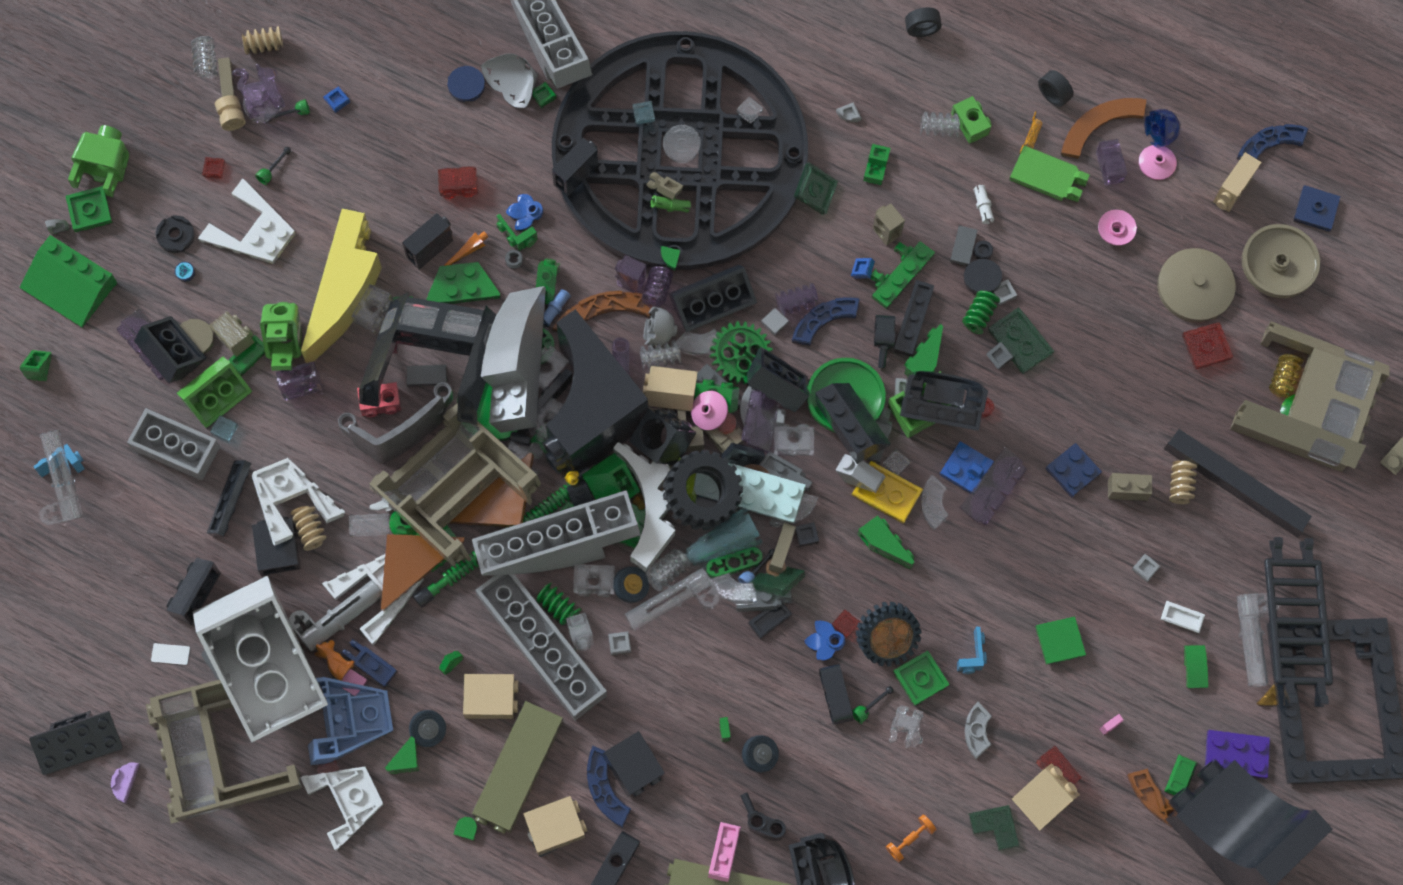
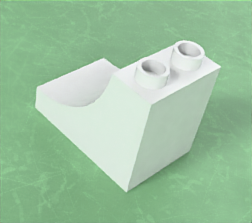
(258, 659)

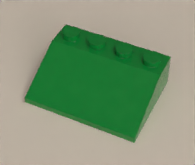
(67, 281)

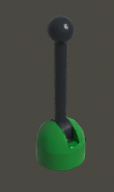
(301, 108)
(264, 175)
(861, 713)

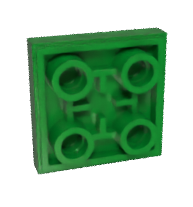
(1060, 640)

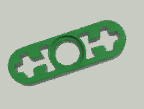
(738, 555)

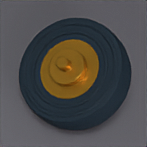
(631, 584)

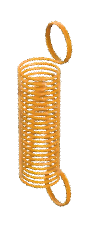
(1034, 137)

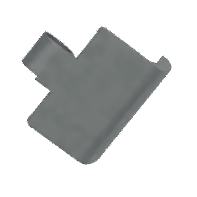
(405, 435)

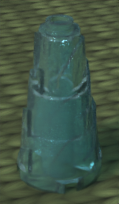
(729, 537)

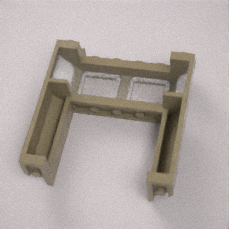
(195, 758)

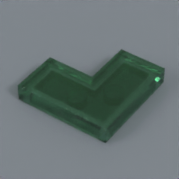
(778, 584)
(1000, 822)

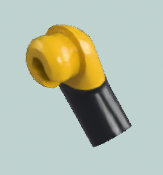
(574, 477)

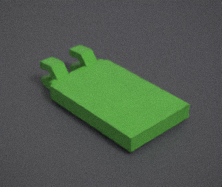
(1048, 175)

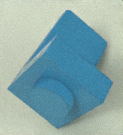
(73, 457)
(970, 665)

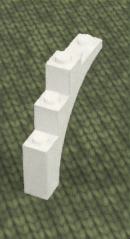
(656, 532)

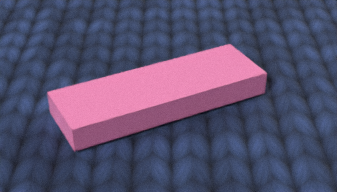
(724, 852)

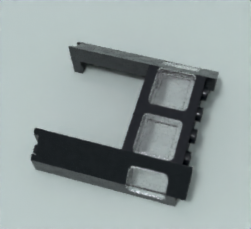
(436, 328)

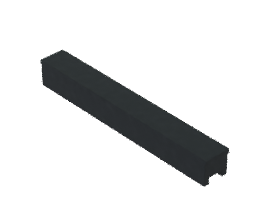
(1238, 483)

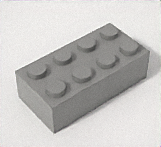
(173, 444)

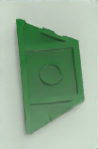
(462, 284)

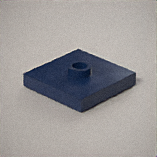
(1316, 208)

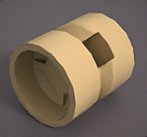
(230, 113)

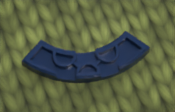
(1273, 136)
(823, 314)
(601, 791)

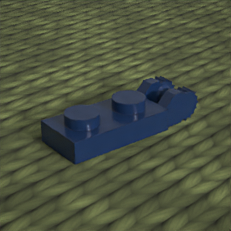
(371, 664)

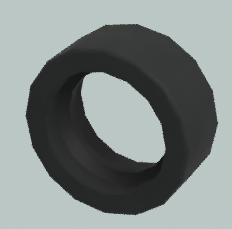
(923, 22)
(1055, 88)

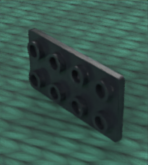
(75, 741)

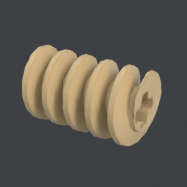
(262, 40)
(1181, 482)
(308, 527)

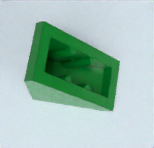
(36, 365)
(405, 760)

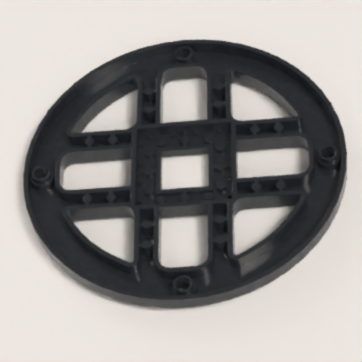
(714, 56)

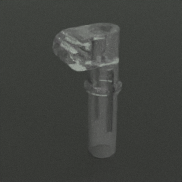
(68, 504)
(693, 584)
(1252, 636)

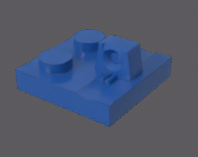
(965, 467)

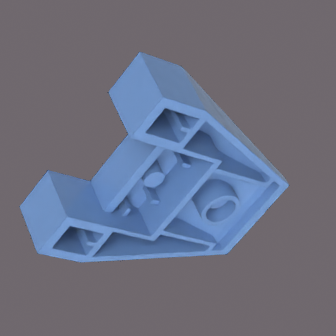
(349, 720)

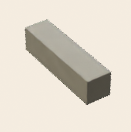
(226, 77)
(782, 548)

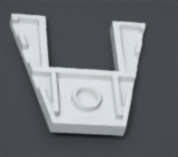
(265, 238)
(284, 482)
(375, 570)

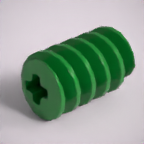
(980, 311)
(556, 604)

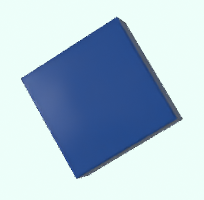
(336, 99)
(862, 268)

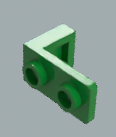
(525, 239)
(547, 276)

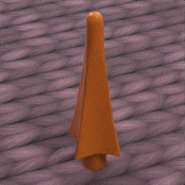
(470, 246)

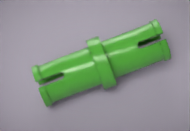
(670, 205)

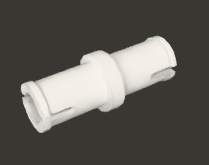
(983, 204)

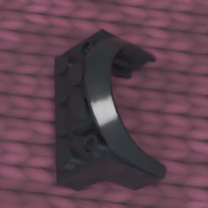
(947, 390)
(807, 857)

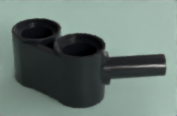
(884, 336)
(767, 822)

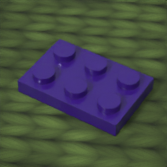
(1247, 750)

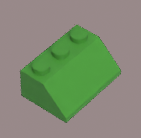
(214, 392)

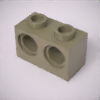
(888, 224)

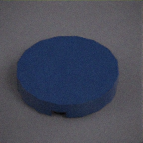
(466, 84)

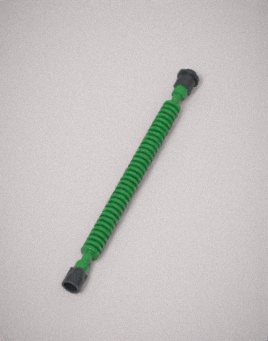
(427, 593)

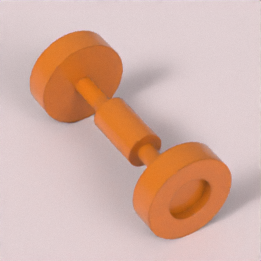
(926, 825)

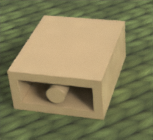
(1236, 182)
(670, 388)
(490, 696)
(1046, 796)
(555, 825)

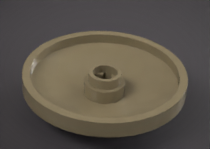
(1280, 261)
(1196, 285)

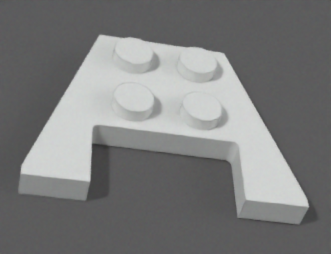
(354, 795)

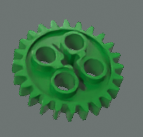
(730, 366)

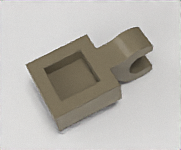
(666, 186)

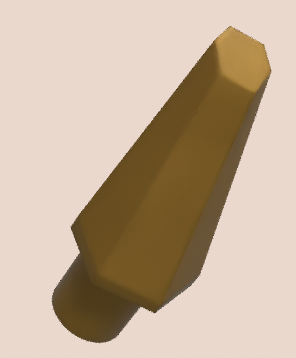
(638, 501)

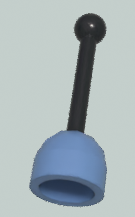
(747, 576)

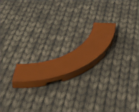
(1096, 118)
(609, 302)
(1150, 794)

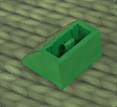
(610, 478)

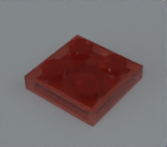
(1207, 345)

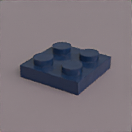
(1073, 470)

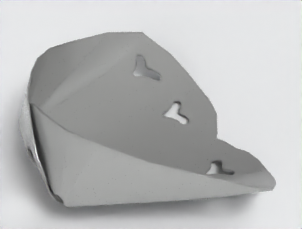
(512, 76)

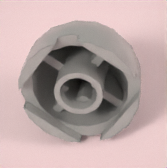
(659, 327)

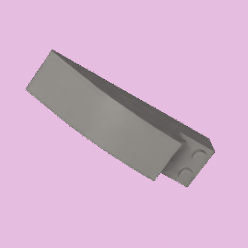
(552, 41)
(514, 360)
(558, 539)

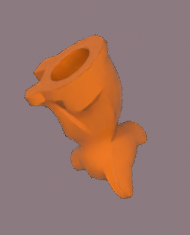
(336, 663)

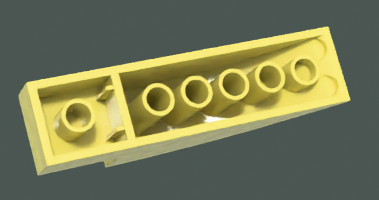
(343, 284)

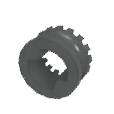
(513, 265)

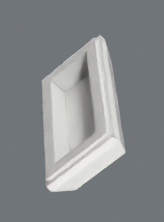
(1182, 617)

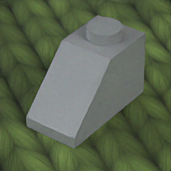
(859, 474)

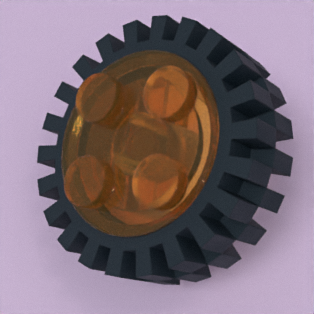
(888, 634)

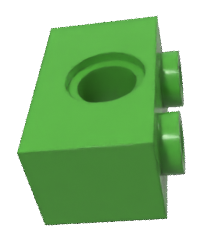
(972, 129)

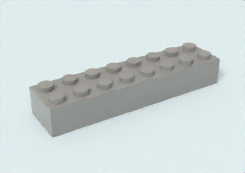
(541, 644)

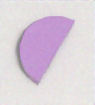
(123, 780)

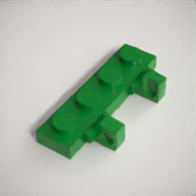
(892, 285)

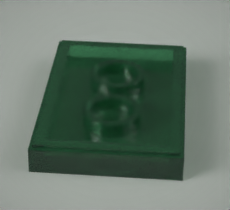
(1021, 340)

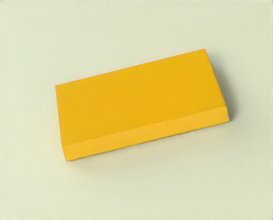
(894, 496)

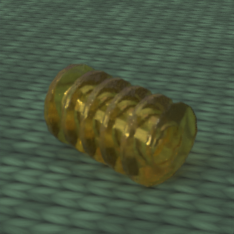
(1285, 375)

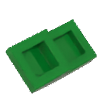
(876, 164)
(1196, 666)

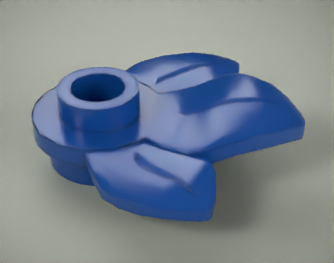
(522, 211)
(822, 640)

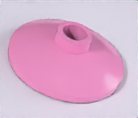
(1155, 169)
(1122, 221)
(715, 415)

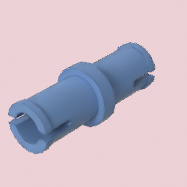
(555, 306)

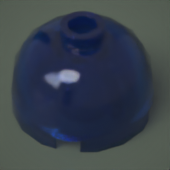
(1162, 126)

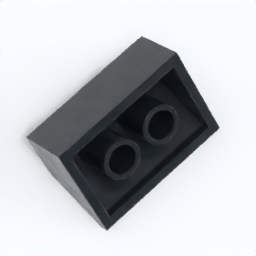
(169, 349)
(778, 380)
(193, 590)

